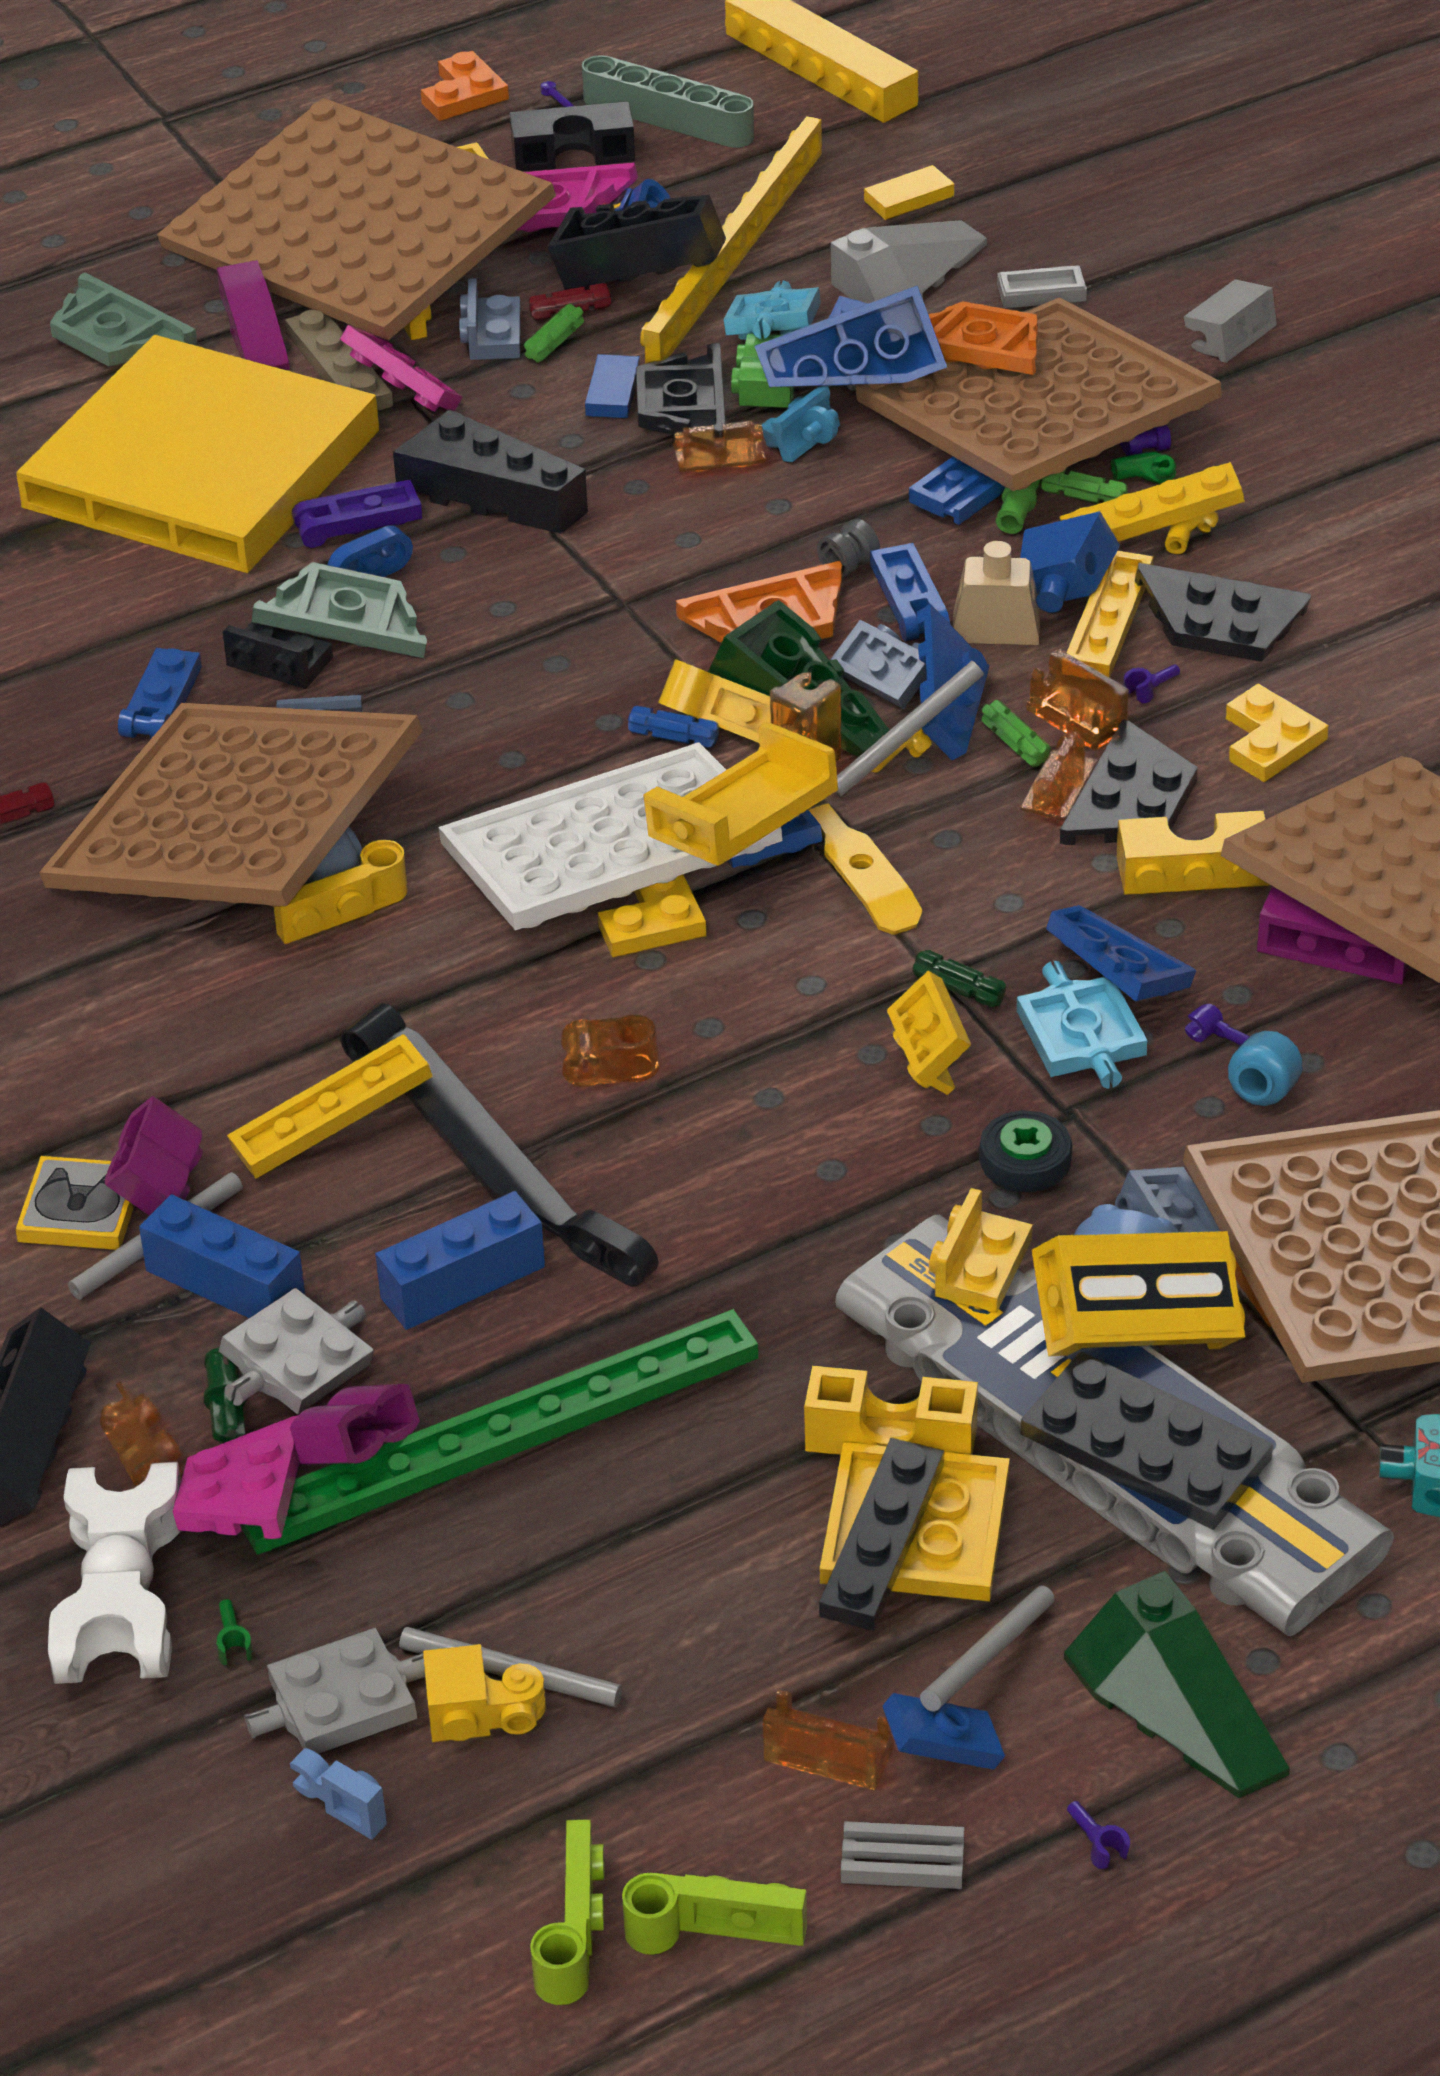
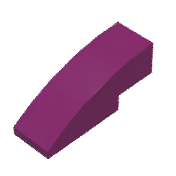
(252, 314)

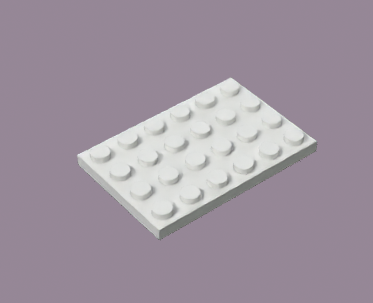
(581, 840)

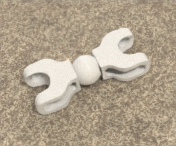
(113, 1603)

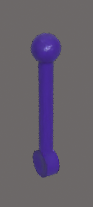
(549, 88)

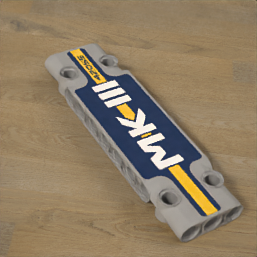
(1281, 1547)

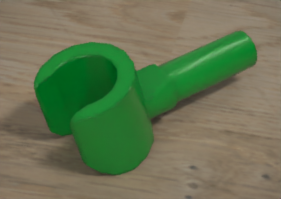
(231, 1634)

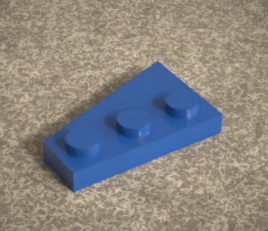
(945, 655)
(1119, 955)

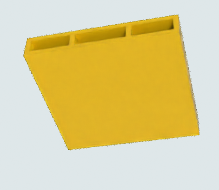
(198, 452)

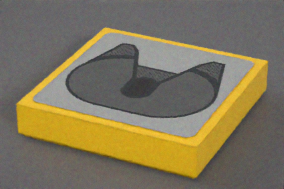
(73, 1206)

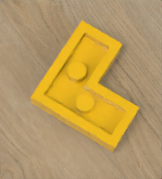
(1276, 731)
(662, 917)

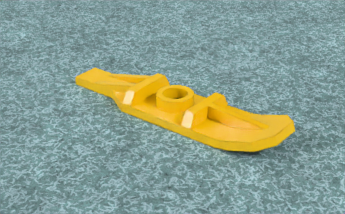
(879, 884)

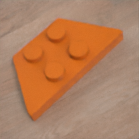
(987, 336)
(807, 592)

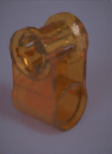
(615, 1050)

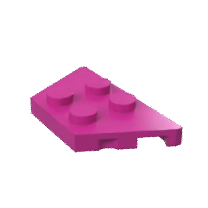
(580, 188)
(240, 1484)

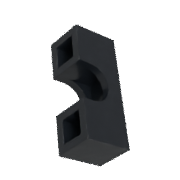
(598, 128)

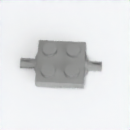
(295, 1351)
(339, 1692)

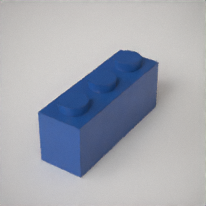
(218, 1257)
(460, 1260)

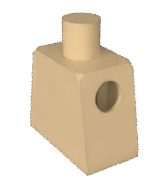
(997, 599)

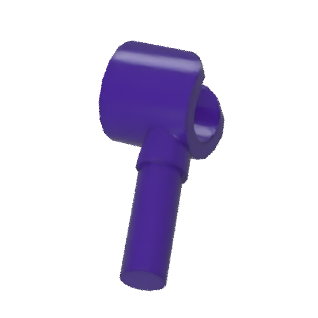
(1144, 682)
(1209, 1020)
(1100, 1836)

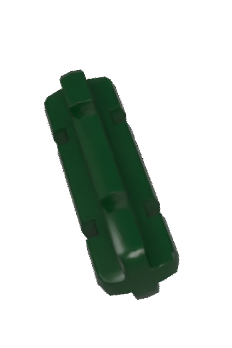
(961, 978)

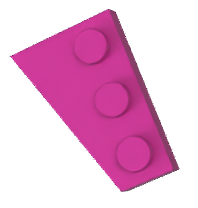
(399, 369)

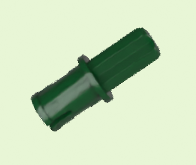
(226, 1418)

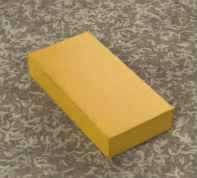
(909, 192)

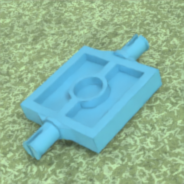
(772, 310)
(1081, 1025)

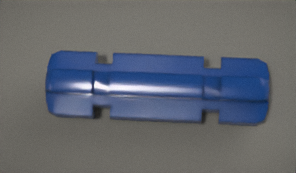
(673, 726)

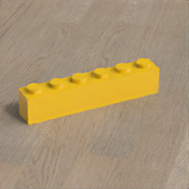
(825, 55)

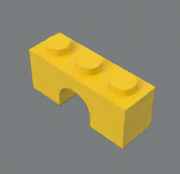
(1159, 861)
(845, 1410)

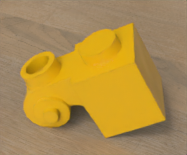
(469, 1703)

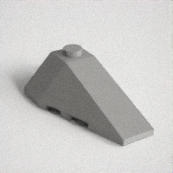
(898, 257)

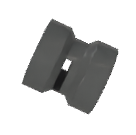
(849, 546)

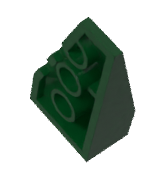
(780, 646)
(1166, 1672)

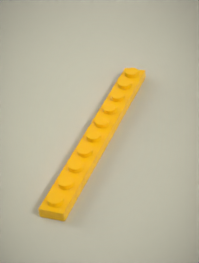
(741, 230)

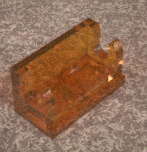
(1078, 699)
(809, 712)
(825, 1744)

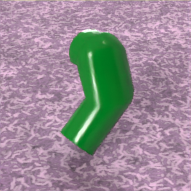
(1147, 465)

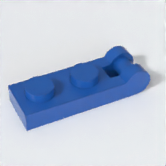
(906, 586)
(160, 691)

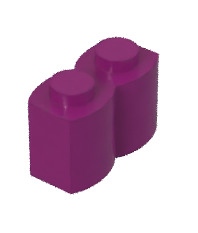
(154, 1156)
(354, 1424)

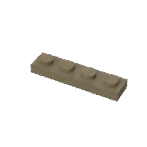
(321, 345)

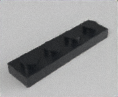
(881, 1534)

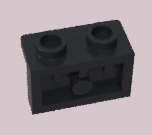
(276, 653)

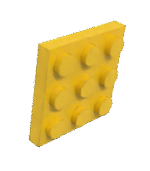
(958, 1531)

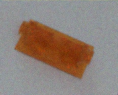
(699, 450)
(1060, 779)
(134, 1422)

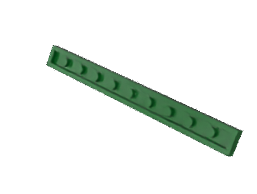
(512, 1425)

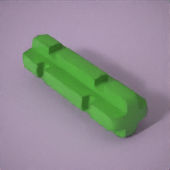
(554, 333)
(1083, 486)
(1015, 733)

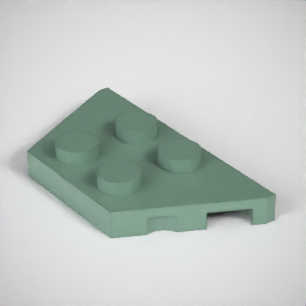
(112, 323)
(345, 608)

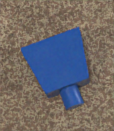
(1068, 558)

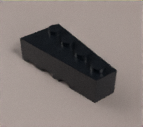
(635, 240)
(492, 473)

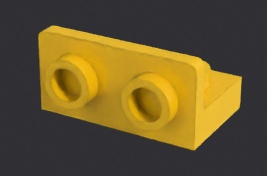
(929, 1032)
(978, 1255)

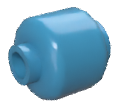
(1265, 1068)

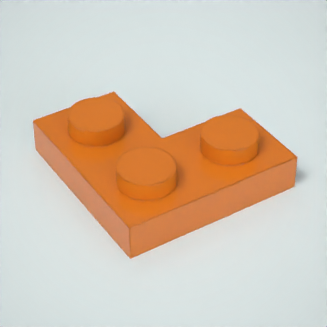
(465, 87)

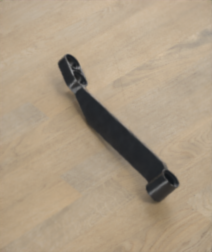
(497, 1159)

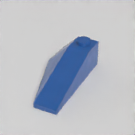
(866, 345)

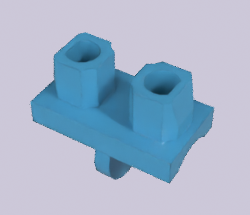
(802, 425)

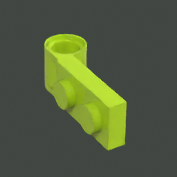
(710, 1907)
(584, 1912)

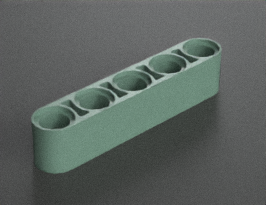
(670, 101)

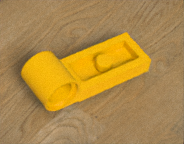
(716, 699)
(346, 895)

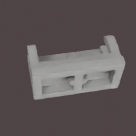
(1232, 319)

